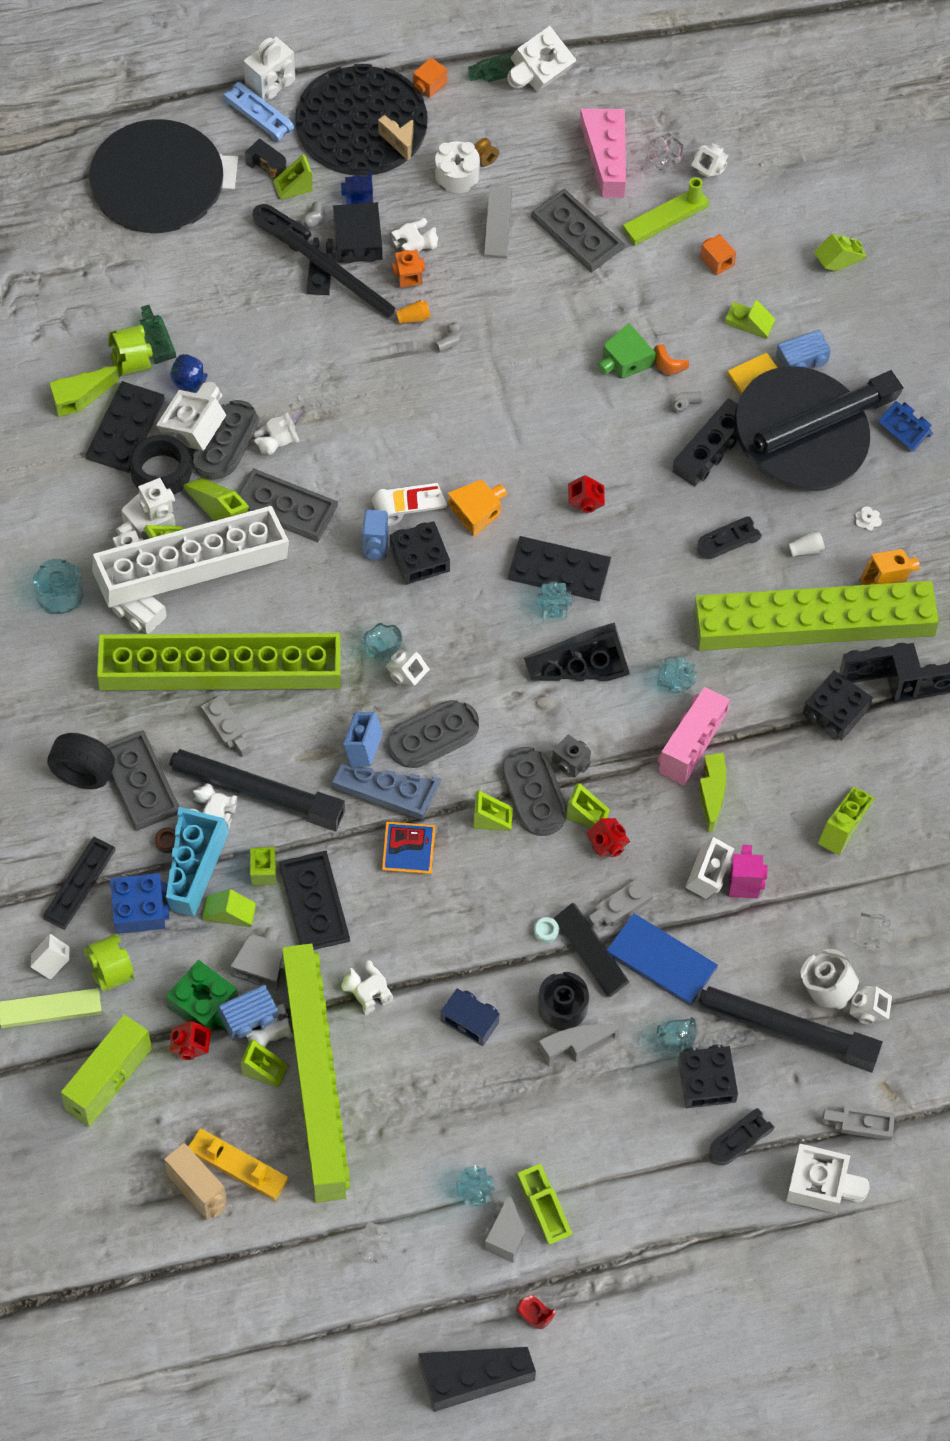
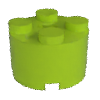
(130, 350)
(110, 963)

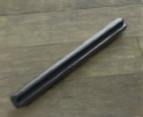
(339, 273)

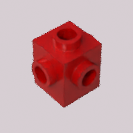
(586, 494)
(608, 837)
(190, 1040)

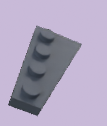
(397, 792)

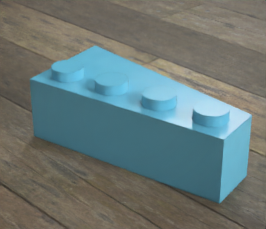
(194, 858)

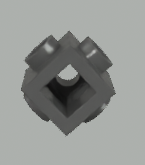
(572, 756)

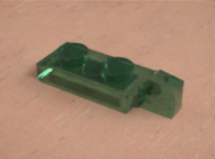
(491, 68)
(157, 336)

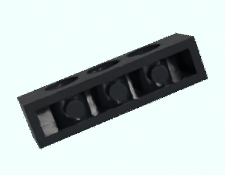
(694, 470)

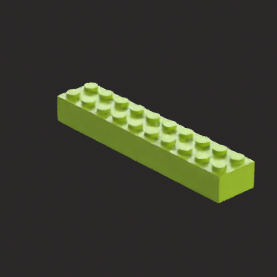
(815, 615)
(219, 661)
(316, 1073)

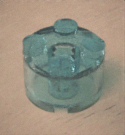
(58, 586)

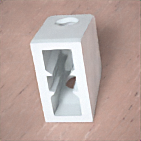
(136, 520)

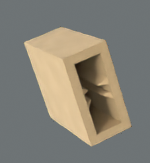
(196, 1182)

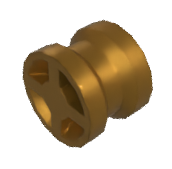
(486, 152)

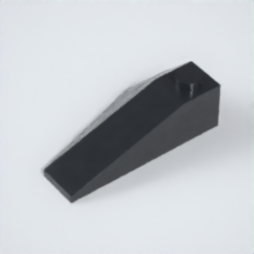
(586, 656)

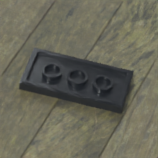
(314, 900)

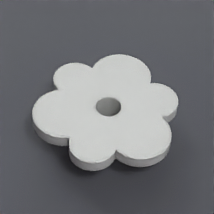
(868, 519)

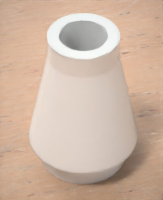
(809, 544)

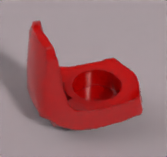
(535, 1312)

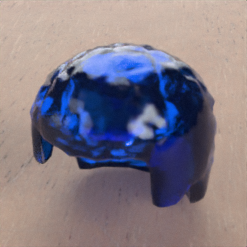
(188, 373)

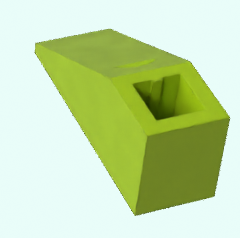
(79, 391)
(216, 499)
(845, 820)

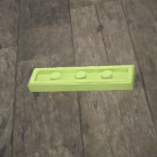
(50, 1008)

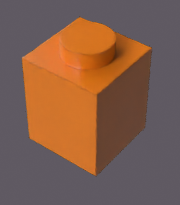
(430, 77)
(717, 254)

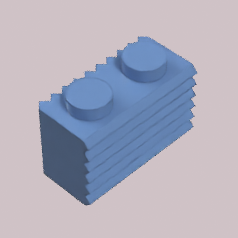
(804, 351)
(375, 534)
(362, 739)
(248, 1012)

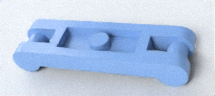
(258, 111)

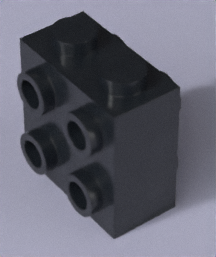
(419, 552)
(837, 705)
(707, 1076)

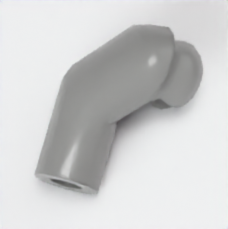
(315, 217)
(452, 338)
(683, 399)

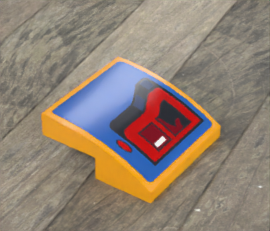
(408, 847)

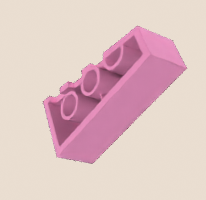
(606, 145)
(693, 735)

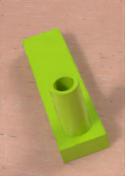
(667, 213)

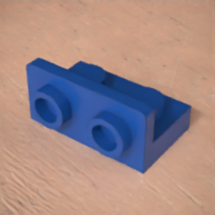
(905, 426)

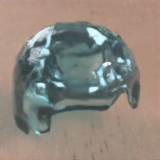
(382, 642)
(677, 1035)

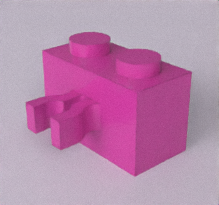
(747, 874)

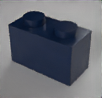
(470, 1016)

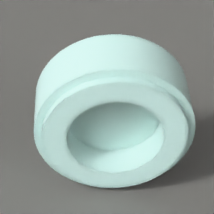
(546, 930)

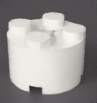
(457, 166)
(829, 979)

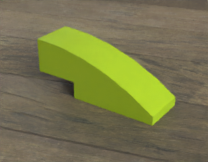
(713, 788)
(543, 1203)

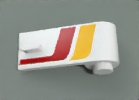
(408, 500)

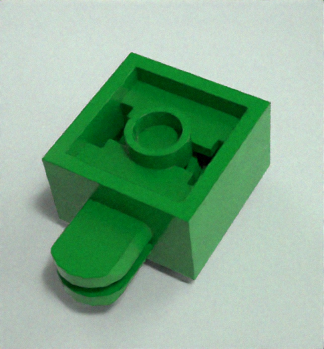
(199, 996)

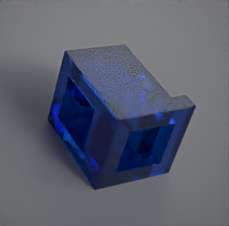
(358, 189)

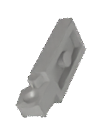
(226, 724)
(620, 904)
(861, 1122)

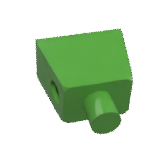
(626, 353)

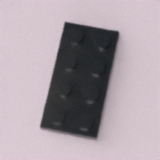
(124, 425)
(544, 562)

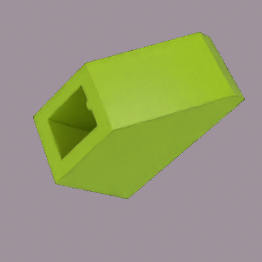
(839, 252)

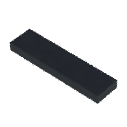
(79, 883)
(591, 950)

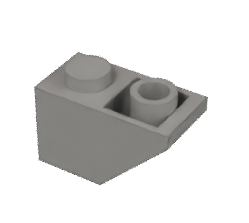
(507, 1232)

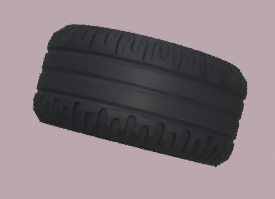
(161, 446)
(81, 761)

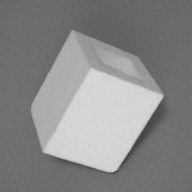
(50, 956)

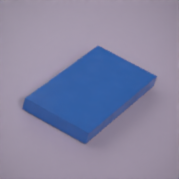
(662, 959)

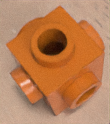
(408, 268)

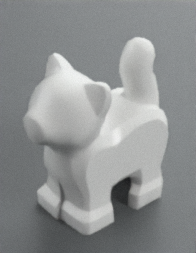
(412, 239)
(280, 431)
(215, 803)
(366, 991)
(277, 1030)

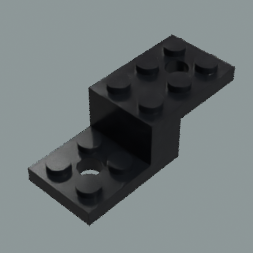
(901, 669)

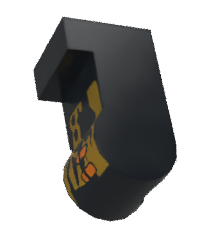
(266, 158)

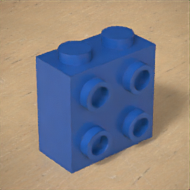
(139, 903)

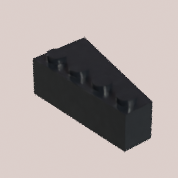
(472, 1374)

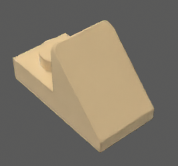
(398, 137)

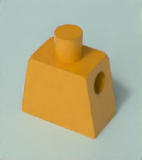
(476, 504)
(889, 568)

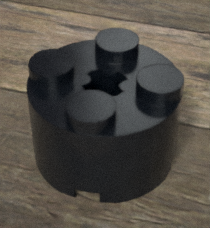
(552, 994)

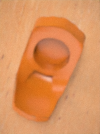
(666, 364)

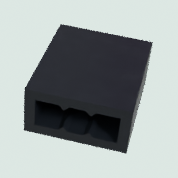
(357, 232)

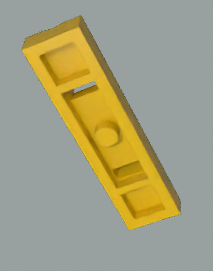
(238, 1165)

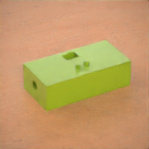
(106, 1070)

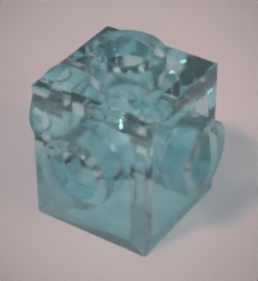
(554, 600)
(676, 674)
(472, 1193)

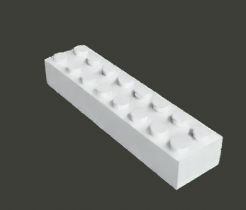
(190, 556)

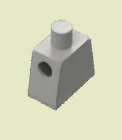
(260, 960)

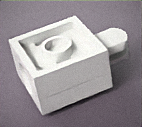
(540, 61)
(269, 64)
(193, 416)
(829, 1172)

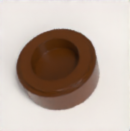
(165, 839)

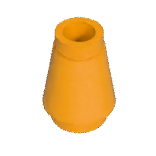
(414, 312)

